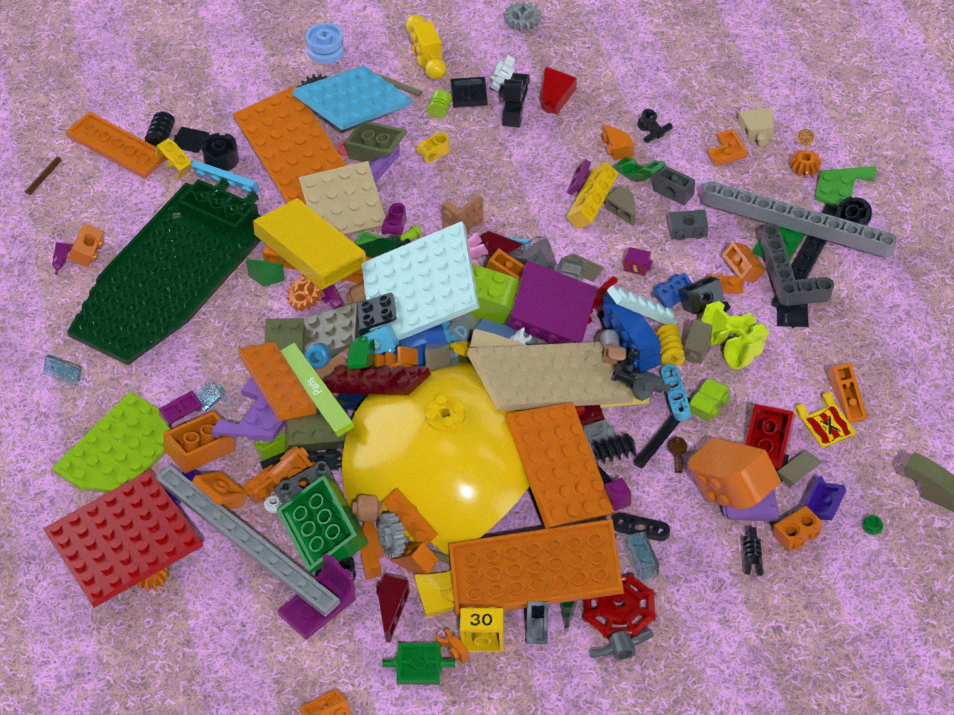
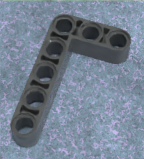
(786, 287)

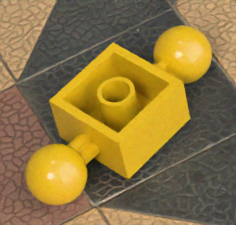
(426, 46)

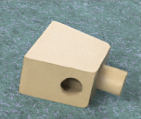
(757, 125)

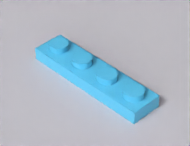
(215, 174)

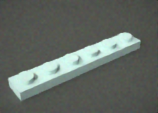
(642, 306)

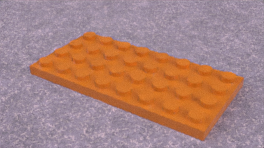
(287, 141)
(536, 566)

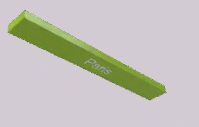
(317, 390)

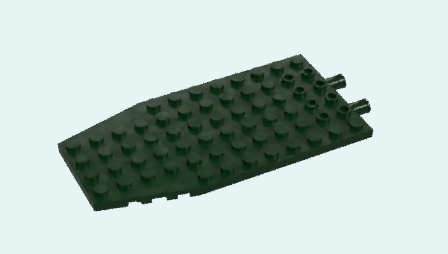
(167, 270)

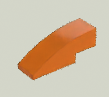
(371, 552)

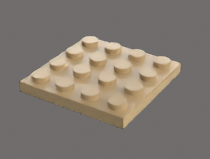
(345, 198)

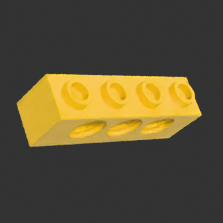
(592, 195)

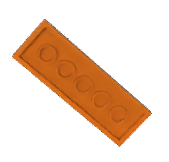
(116, 144)
(277, 381)

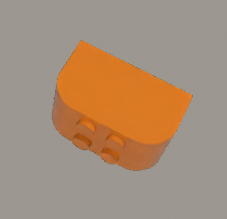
(733, 473)

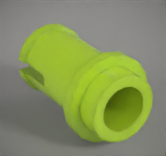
(413, 233)

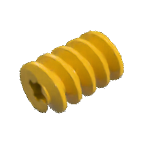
(671, 345)

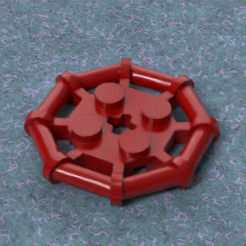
(625, 614)

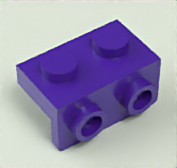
(825, 499)

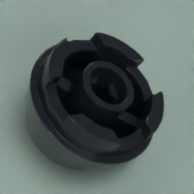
(855, 210)

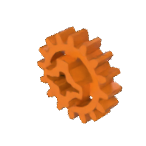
(303, 294)

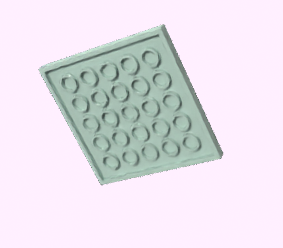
(428, 279)

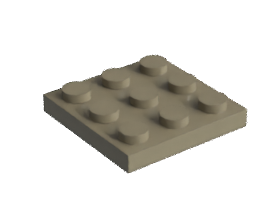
(332, 328)

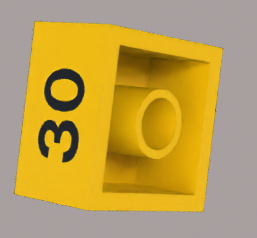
(482, 629)

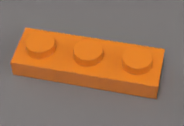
(410, 517)

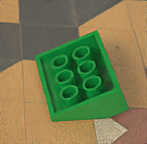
(321, 524)

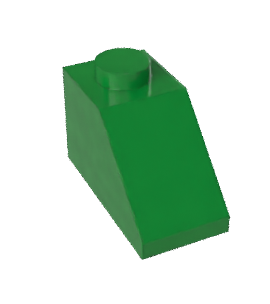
(361, 353)

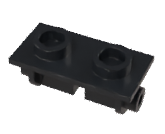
(330, 457)

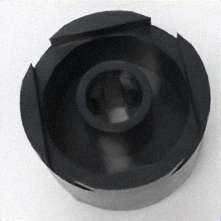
(220, 151)

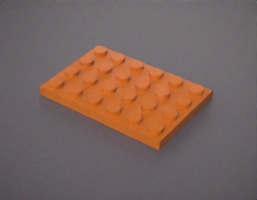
(559, 465)

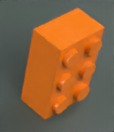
(193, 444)

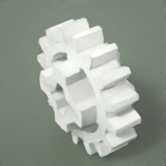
(502, 71)

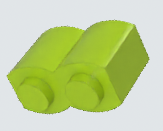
(709, 399)

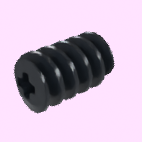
(159, 128)
(613, 447)

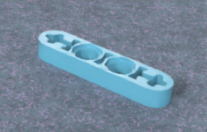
(676, 392)

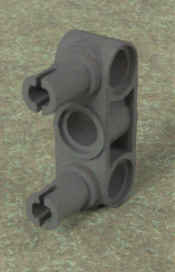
(290, 488)

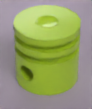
(439, 104)

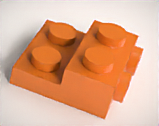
(291, 464)
(221, 489)

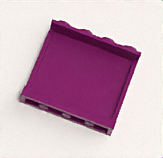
(551, 305)

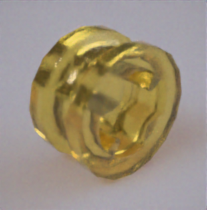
(805, 133)

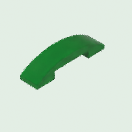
(629, 168)

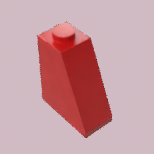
(557, 90)

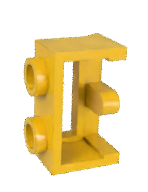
(176, 157)

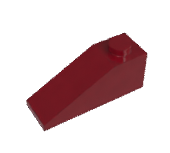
(392, 598)

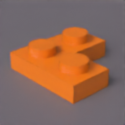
(730, 149)

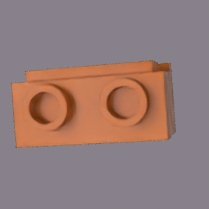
(406, 357)

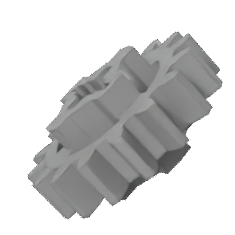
(522, 16)
(391, 534)

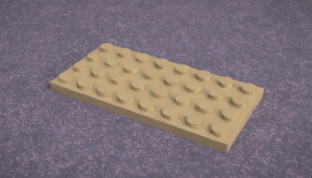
(547, 375)

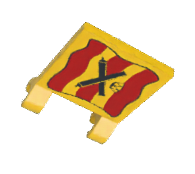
(827, 424)

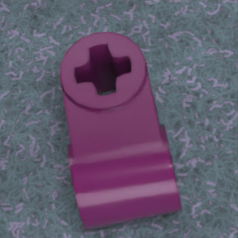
(395, 220)

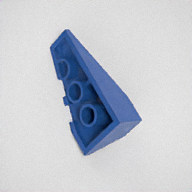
(418, 341)

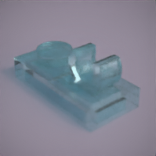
(62, 370)

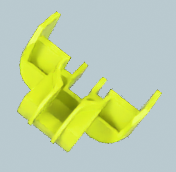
(749, 337)

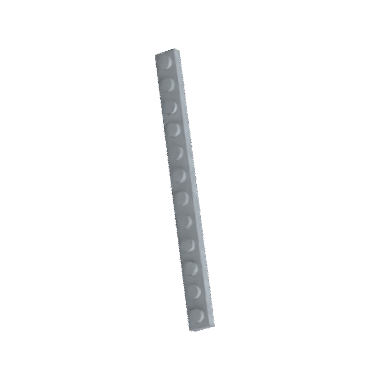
(248, 541)

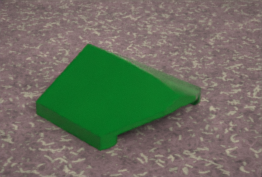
(265, 272)

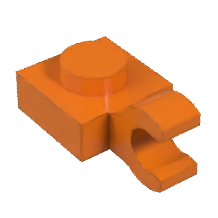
(456, 647)

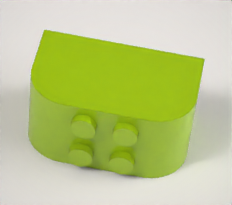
(495, 294)

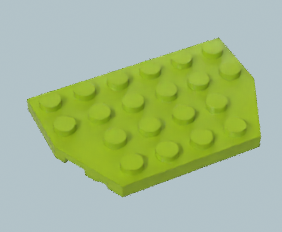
(116, 448)

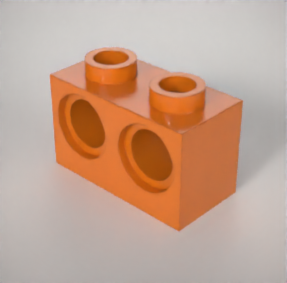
(744, 262)
(795, 526)

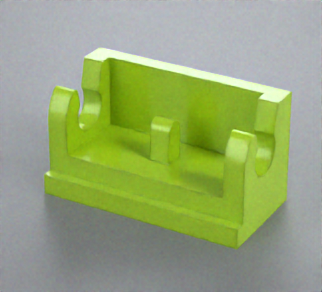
(269, 448)

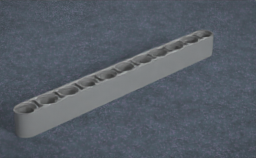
(799, 219)

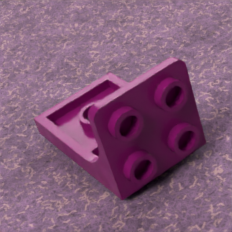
(303, 616)

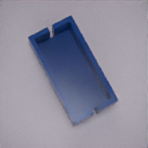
(633, 333)

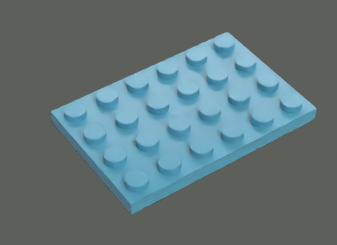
(352, 97)

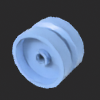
(325, 43)

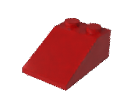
(771, 431)

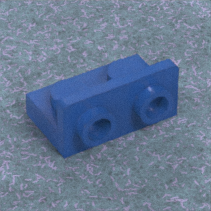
(669, 293)

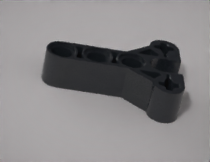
(514, 95)

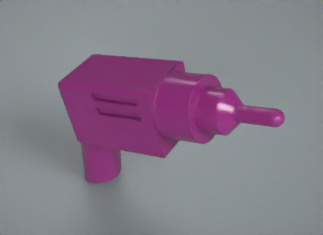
(60, 255)

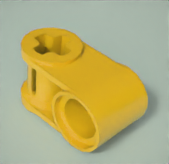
(434, 147)

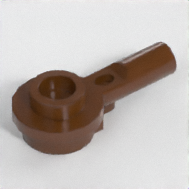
(677, 446)

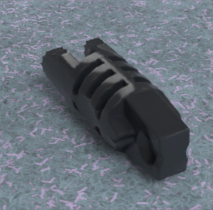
(752, 551)

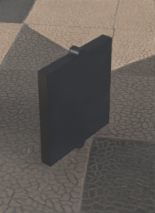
(190, 139)
(794, 318)

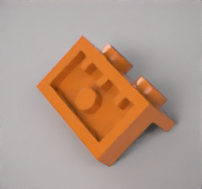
(260, 486)
(328, 704)

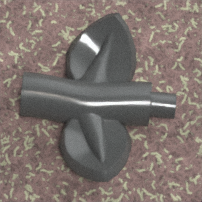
(648, 382)

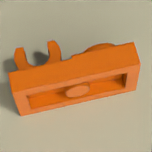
(730, 284)

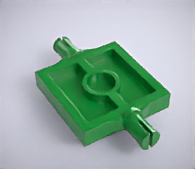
(418, 663)

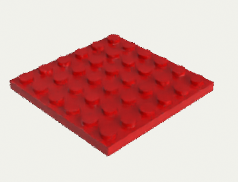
(122, 538)

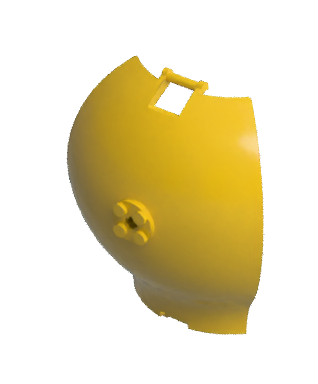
(441, 451)

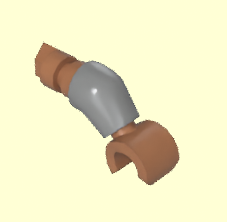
(612, 348)

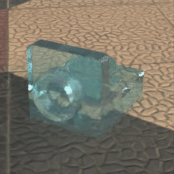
(211, 394)

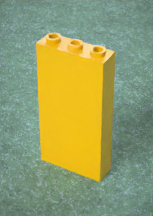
(309, 243)

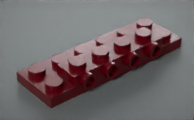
(376, 380)

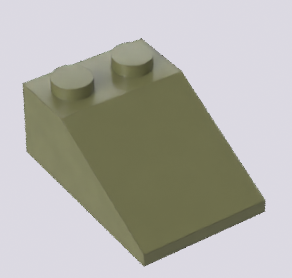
(373, 141)
(285, 332)

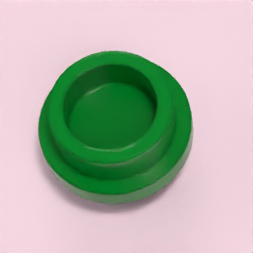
(873, 525)

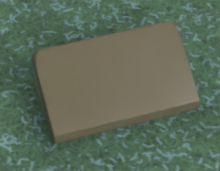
(590, 269)
(798, 468)

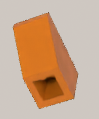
(618, 143)

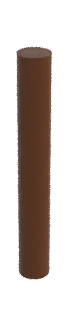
(43, 175)

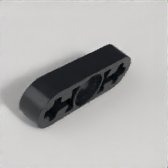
(636, 520)

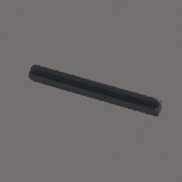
(657, 440)

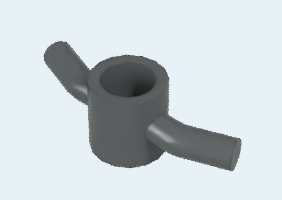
(622, 645)

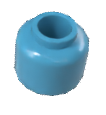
(318, 355)

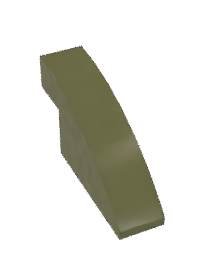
(935, 480)

